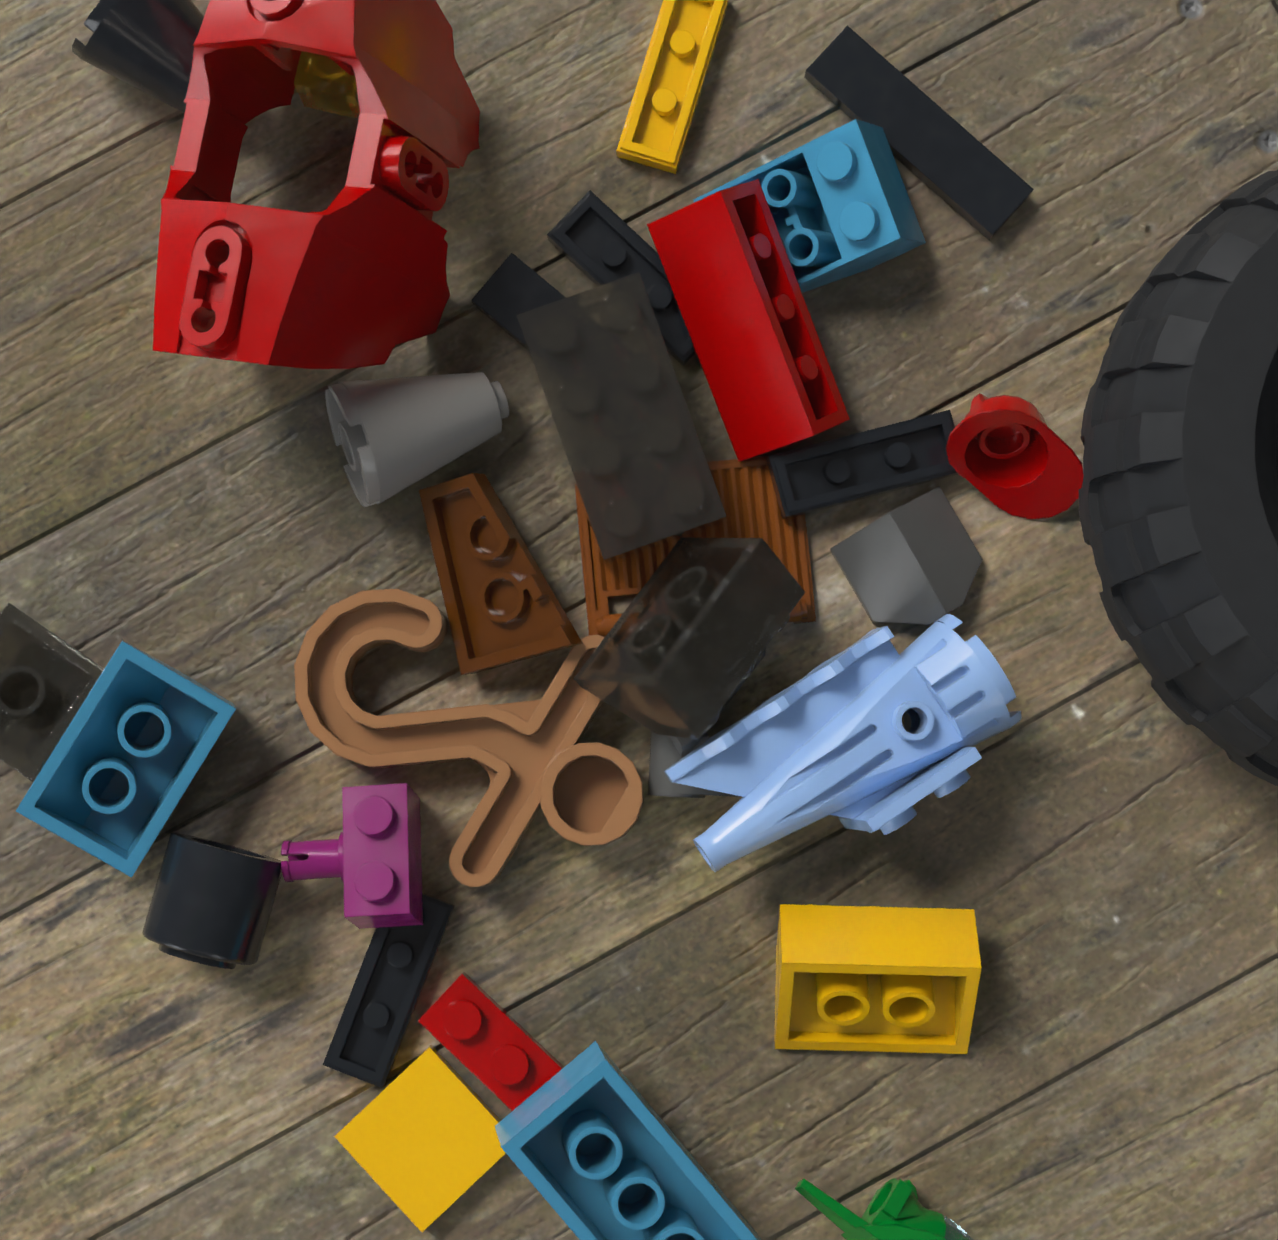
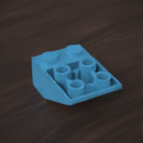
(838, 204)

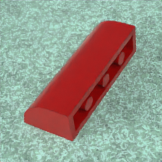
(748, 320)

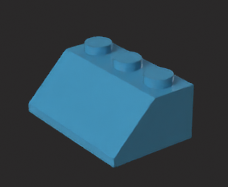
(126, 758)

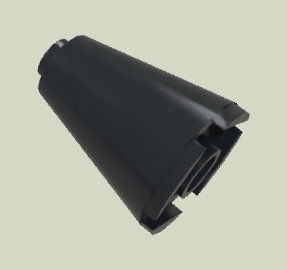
(144, 44)

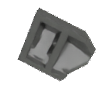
(911, 562)

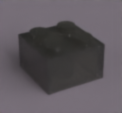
(39, 690)

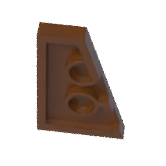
(489, 580)

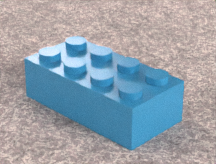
(613, 1160)

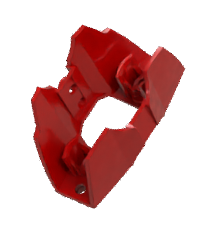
(332, 281)

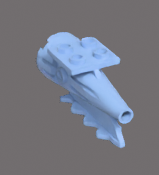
(841, 742)

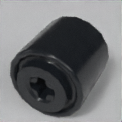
(212, 902)

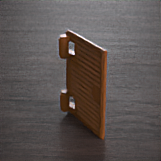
(750, 513)

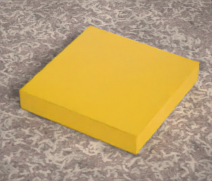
(424, 1138)

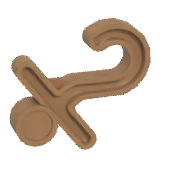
(525, 746)

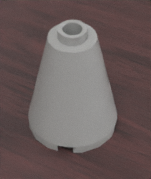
(410, 427)

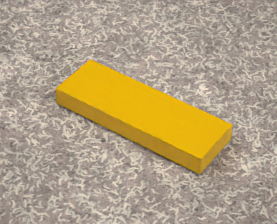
(671, 82)

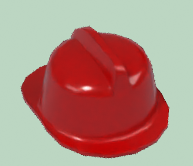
(1015, 458)

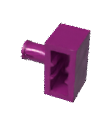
(373, 856)

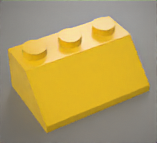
(876, 978)

